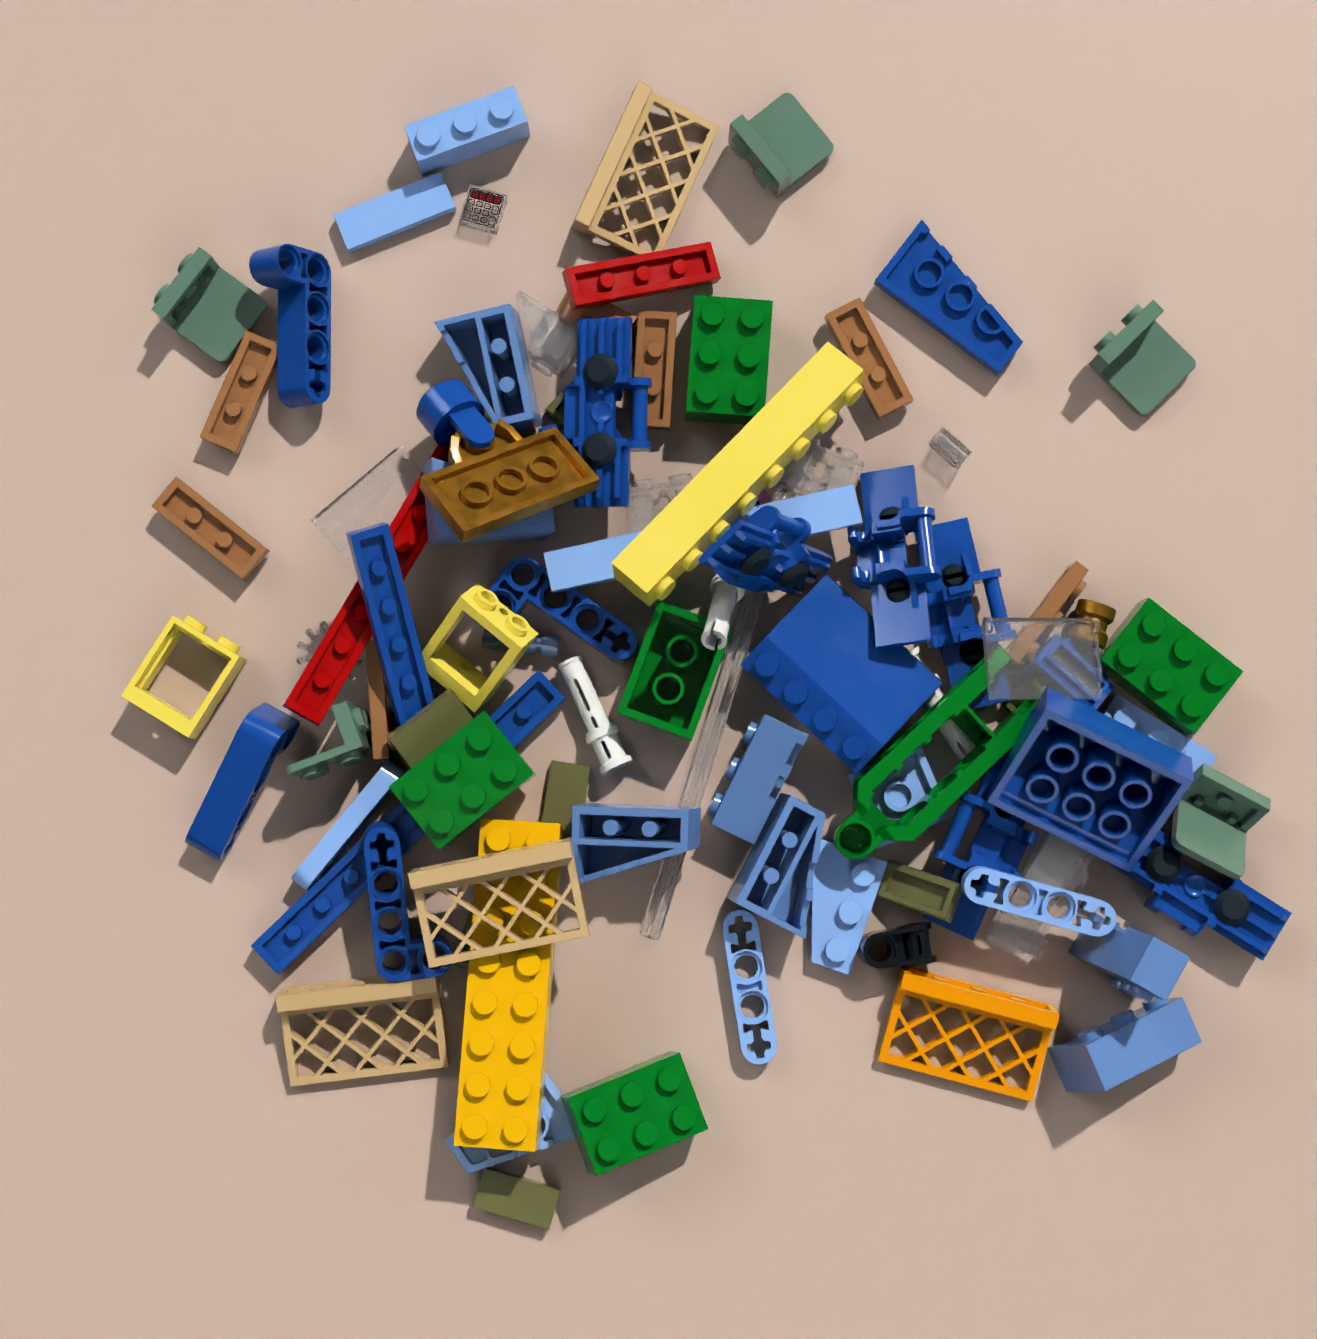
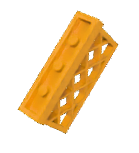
(977, 1000)

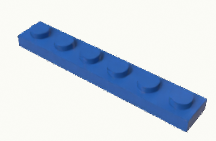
(390, 620)

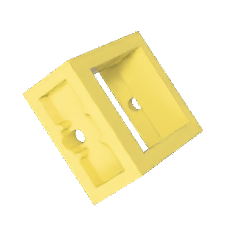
(455, 671)
(137, 692)

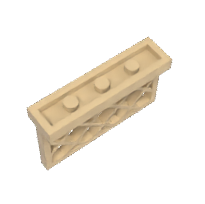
(616, 157)
(493, 867)
(349, 995)

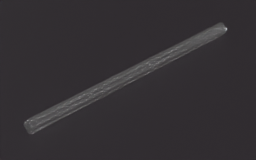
(707, 746)

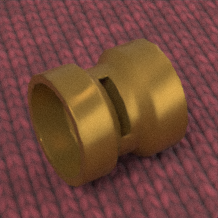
(1093, 609)

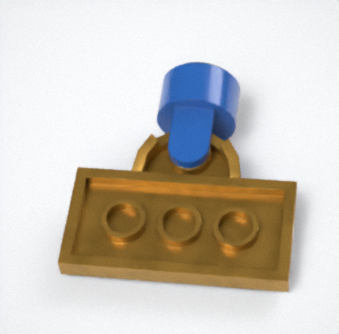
(492, 469)

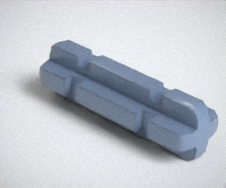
(546, 645)

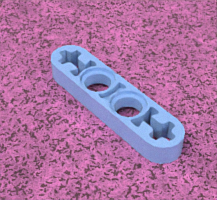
(347, 826)
(1037, 904)
(753, 985)

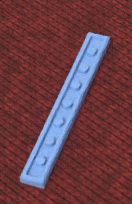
(592, 561)

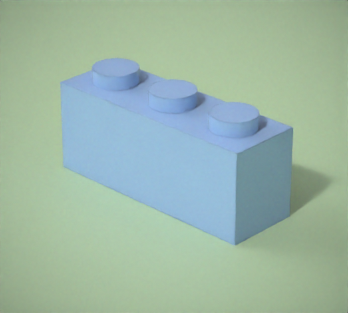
(468, 130)

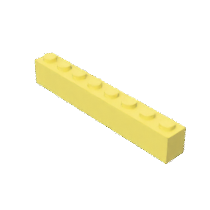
(739, 474)

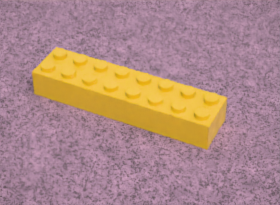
(507, 1006)

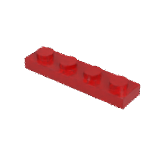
(641, 275)

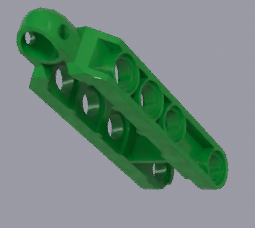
(869, 827)

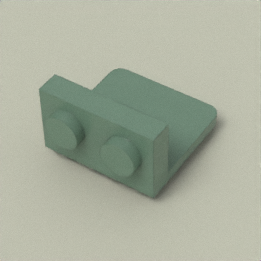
(780, 143)
(208, 306)
(1141, 360)
(354, 728)
(1214, 820)

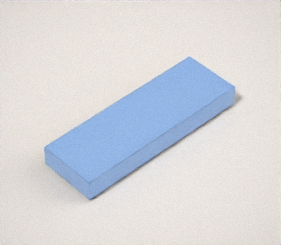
(395, 212)

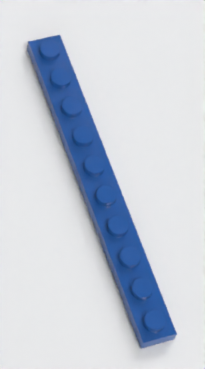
(348, 877)

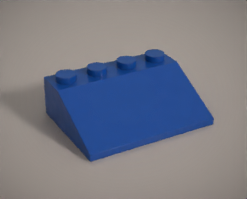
(833, 677)
(1091, 780)

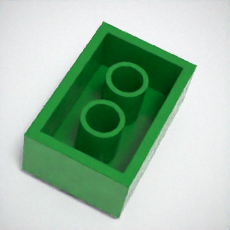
(728, 359)
(1167, 667)
(671, 673)
(462, 780)
(634, 1112)

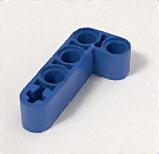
(303, 320)
(567, 614)
(240, 778)
(394, 900)

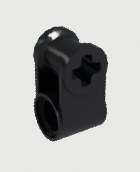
(905, 946)

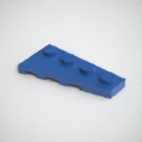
(940, 294)

